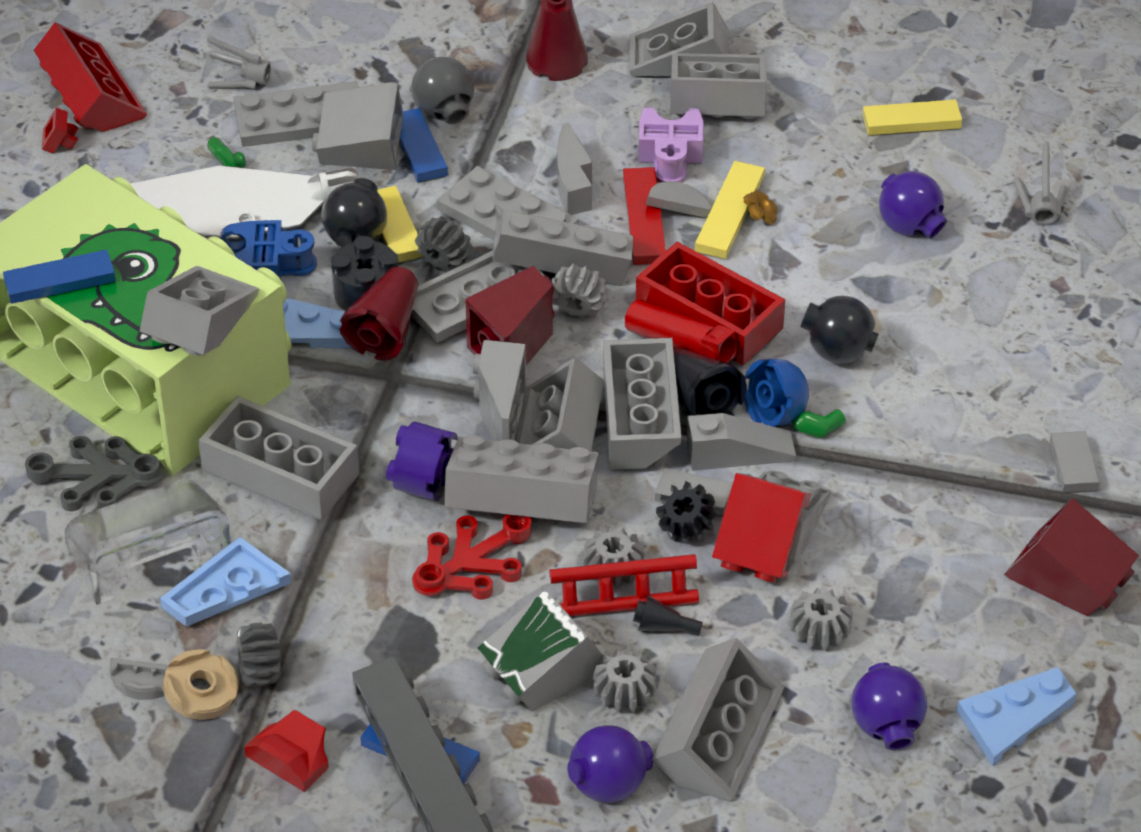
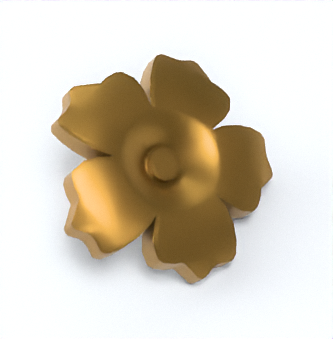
(761, 206)

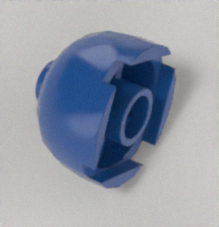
(775, 392)

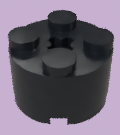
(358, 268)

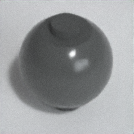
(443, 88)

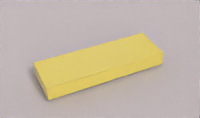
(912, 117)
(399, 229)

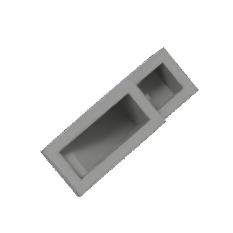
(573, 173)

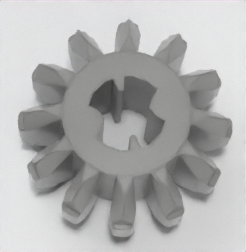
(579, 291)
(613, 548)
(820, 619)
(624, 680)

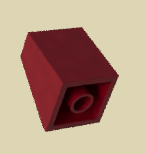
(512, 312)
(1074, 561)

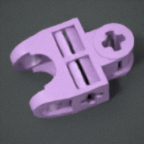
(670, 143)

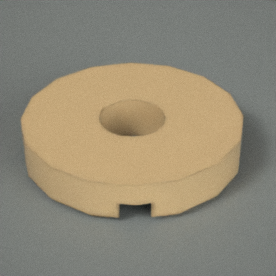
(195, 702)

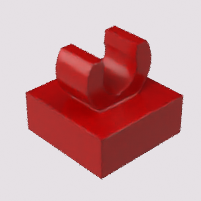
(58, 132)

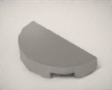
(678, 198)
(138, 678)

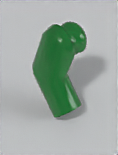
(224, 155)
(817, 425)

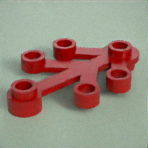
(433, 578)

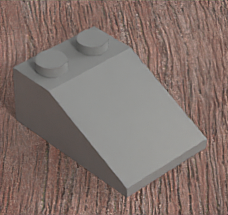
(691, 32)
(196, 309)
(500, 387)

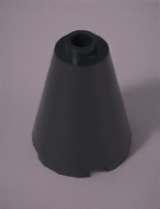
(707, 384)

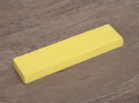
(729, 210)

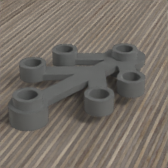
(140, 471)

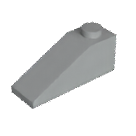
(734, 442)

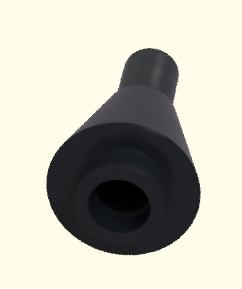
(659, 617)

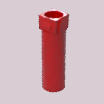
(687, 333)

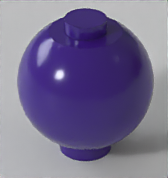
(912, 203)
(889, 705)
(609, 763)

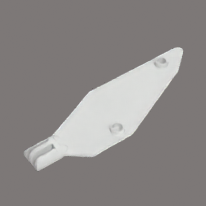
(230, 195)

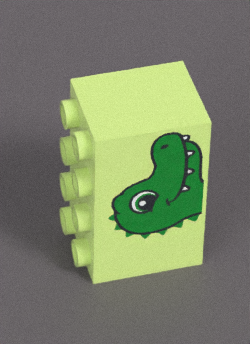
(90, 342)

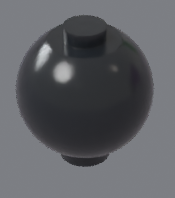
(354, 212)
(840, 329)

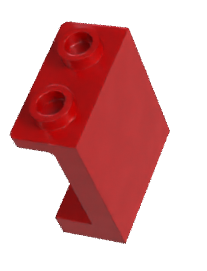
(759, 526)

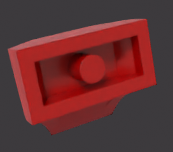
(291, 750)

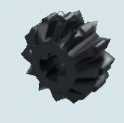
(687, 512)

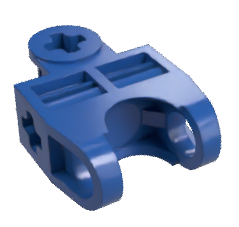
(276, 252)

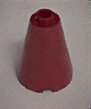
(556, 42)
(381, 315)

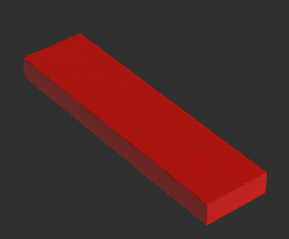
(643, 220)

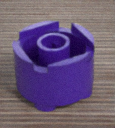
(421, 460)

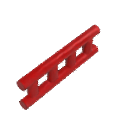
(639, 568)

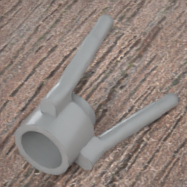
(252, 67)
(1044, 206)

